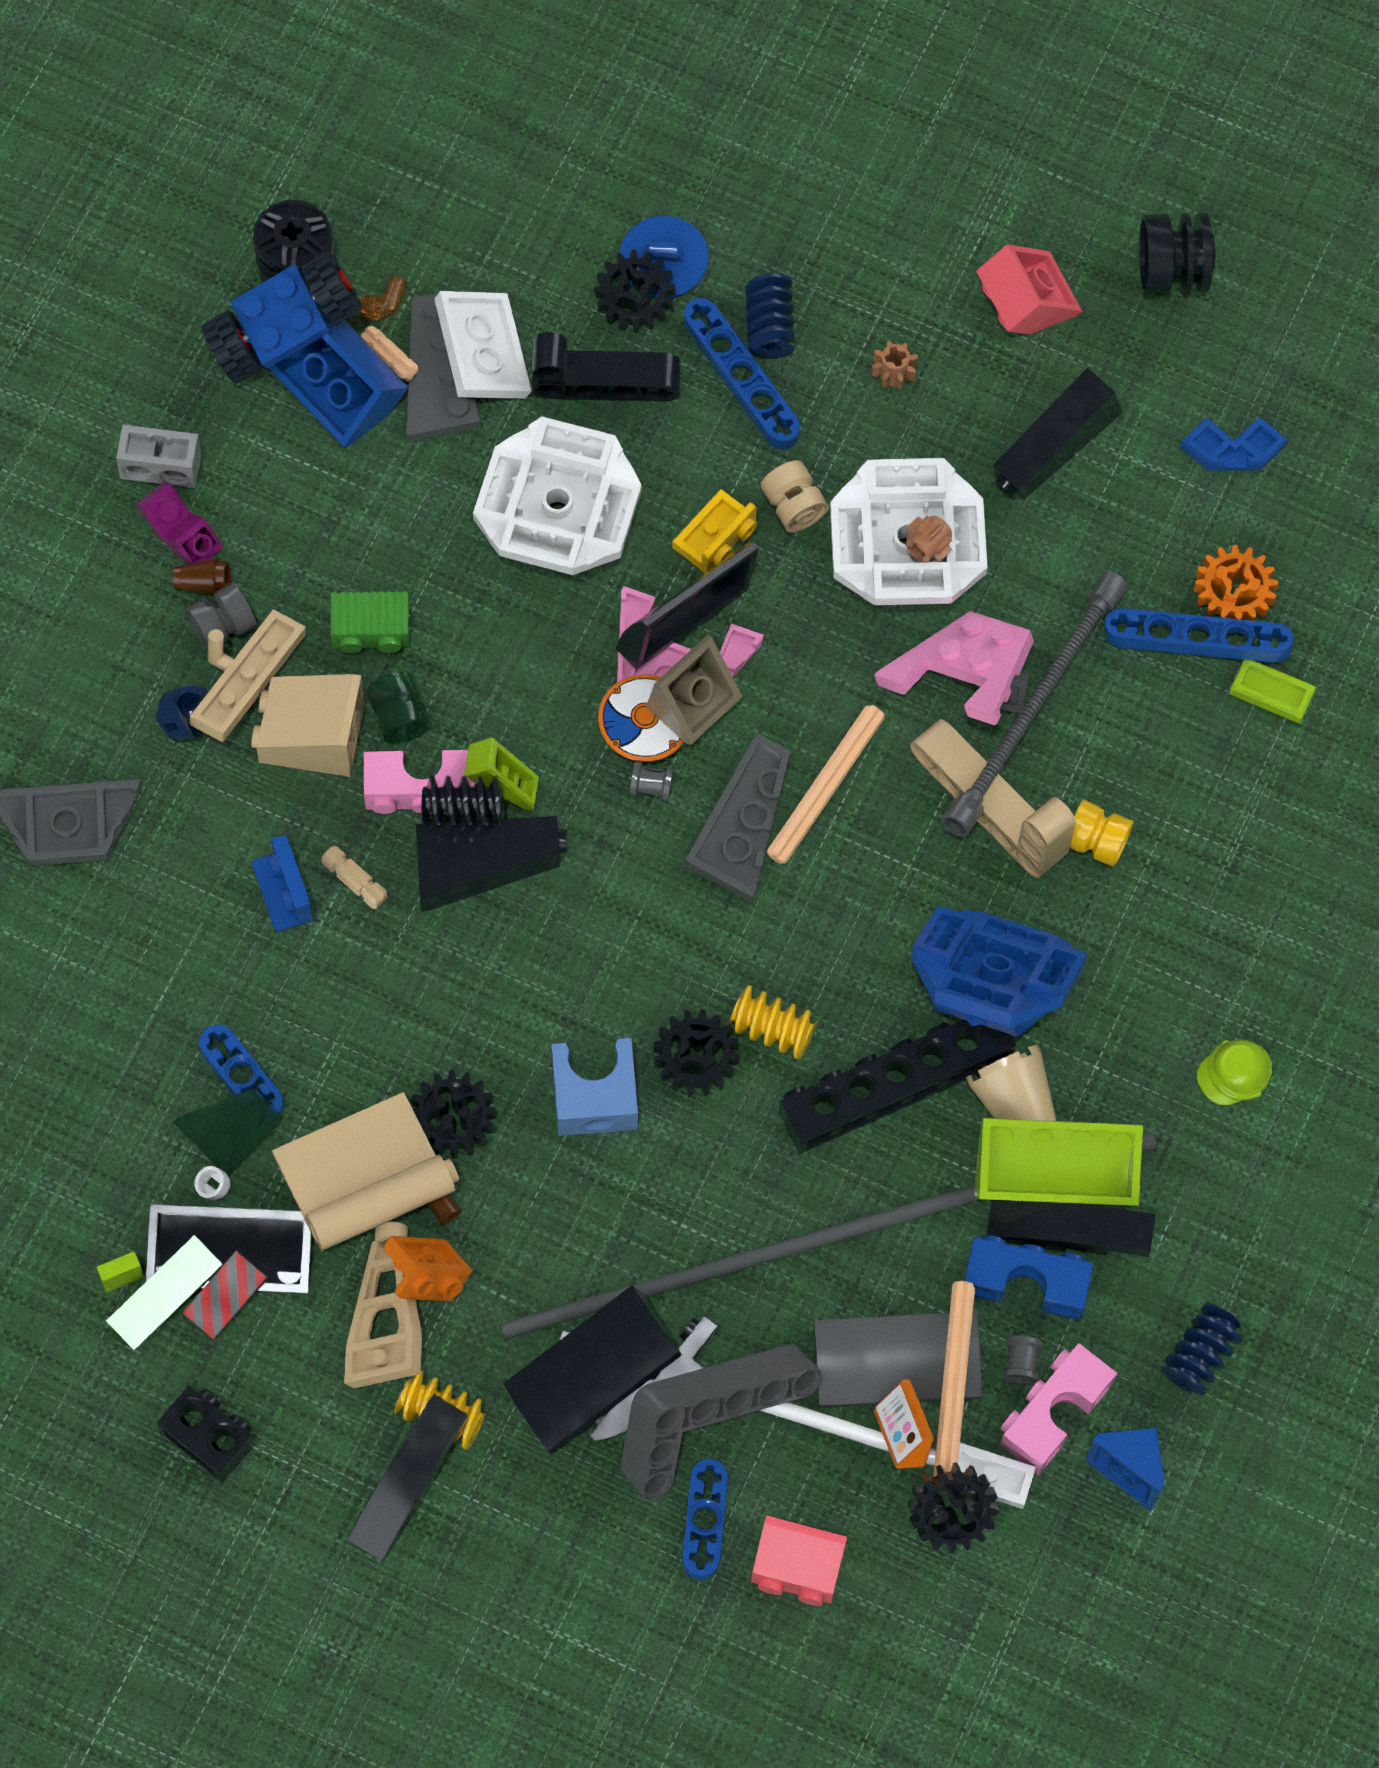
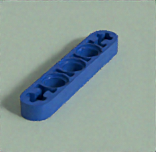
(742, 390)
(1214, 646)

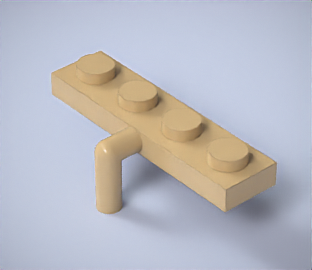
(246, 674)

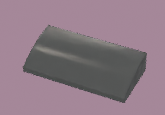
(873, 1354)

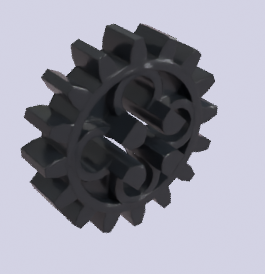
(461, 1093)
(931, 1506)

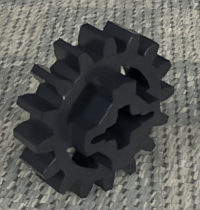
(648, 283)
(704, 1067)

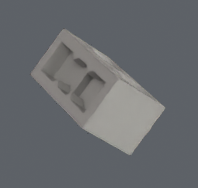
(158, 456)

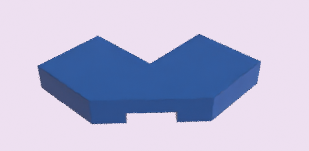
(1219, 452)

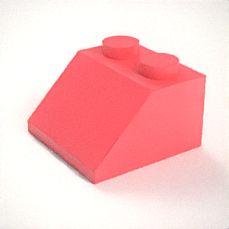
(1027, 289)
(798, 1561)

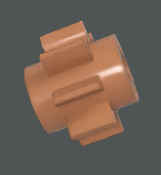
(894, 365)
(929, 539)

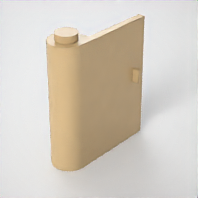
(363, 1171)

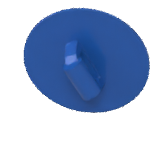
(675, 243)

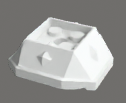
(562, 465)
(873, 517)

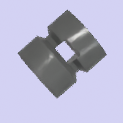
(226, 612)

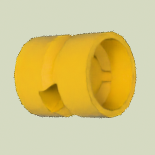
(1100, 834)

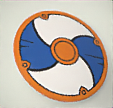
(631, 726)

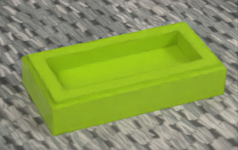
(1272, 690)

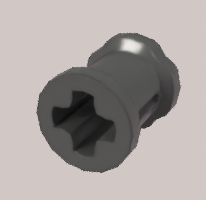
(651, 781)
(1022, 1360)

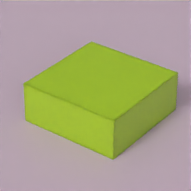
(120, 1272)

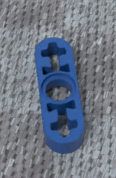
(233, 1046)
(697, 1489)

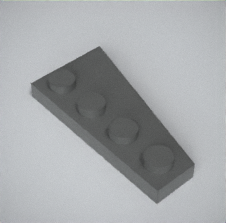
(432, 393)
(738, 829)

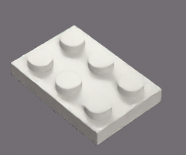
(482, 344)

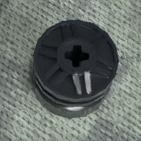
(288, 222)
(1176, 253)

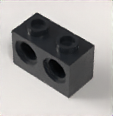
(199, 1439)

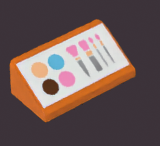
(904, 1426)

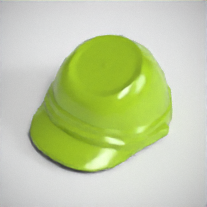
(1234, 1072)

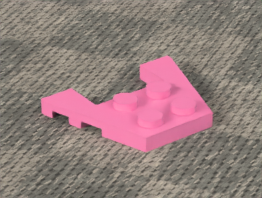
(736, 650)
(970, 650)

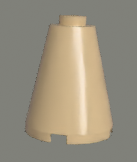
(1015, 1087)

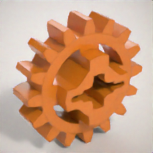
(1221, 573)

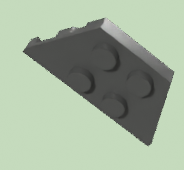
(68, 820)

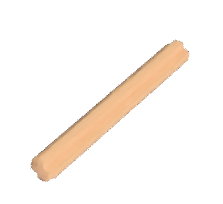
(825, 784)
(954, 1375)

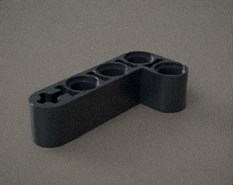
(602, 374)

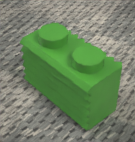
(370, 621)

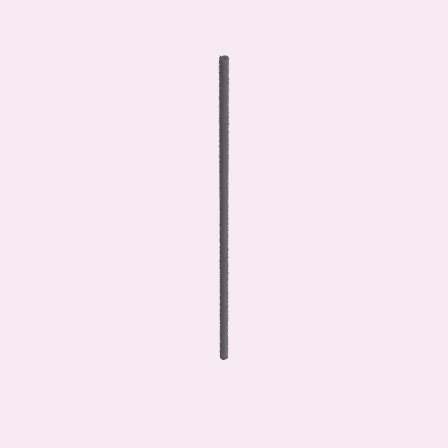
(755, 1256)

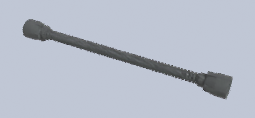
(967, 808)

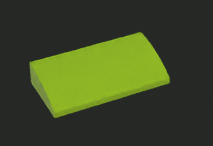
(1059, 1161)

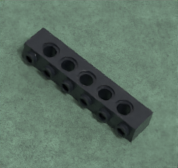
(812, 1129)

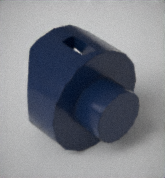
(175, 711)

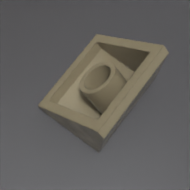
(694, 692)

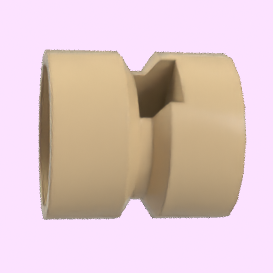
(792, 493)

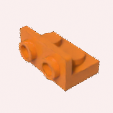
(429, 1268)

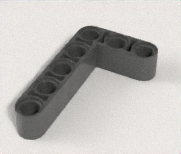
(705, 1397)

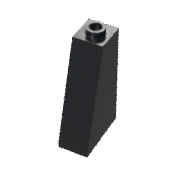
(1057, 435)
(479, 858)

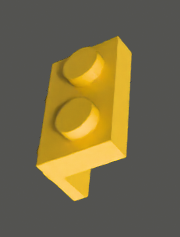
(715, 531)

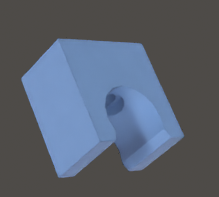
(598, 1104)

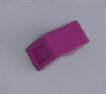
(178, 528)

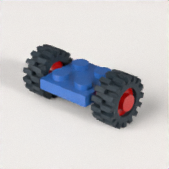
(281, 316)

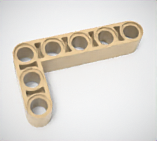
(1030, 836)

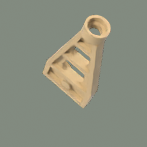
(390, 1356)

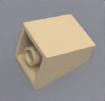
(310, 722)

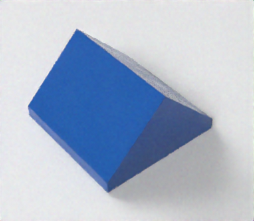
(1131, 1462)

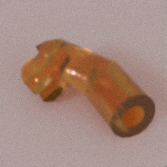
(386, 304)

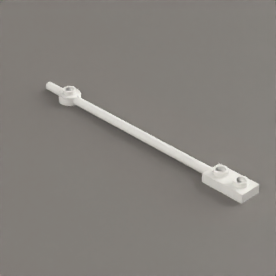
(1007, 1476)

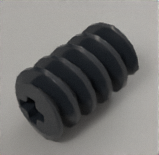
(462, 800)

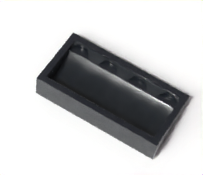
(688, 607)
(270, 1239)
(592, 1369)

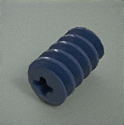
(769, 316)
(1202, 1349)

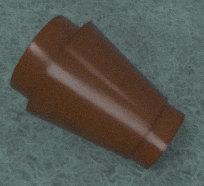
(202, 576)

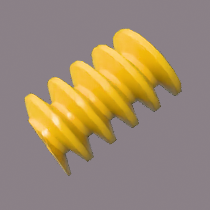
(773, 1023)
(417, 1395)

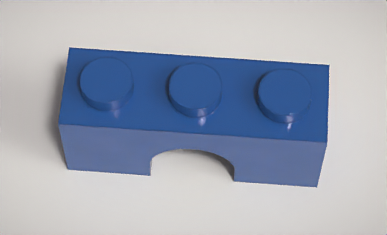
(1061, 1278)

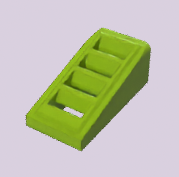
(491, 759)

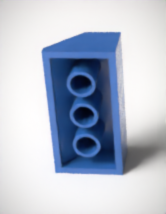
(342, 382)

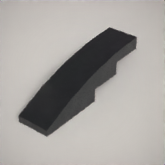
(1072, 1226)
(408, 1478)

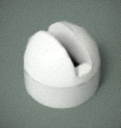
(208, 1191)

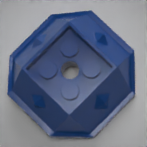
(994, 969)

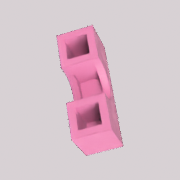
(392, 788)
(1077, 1380)

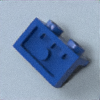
(282, 886)

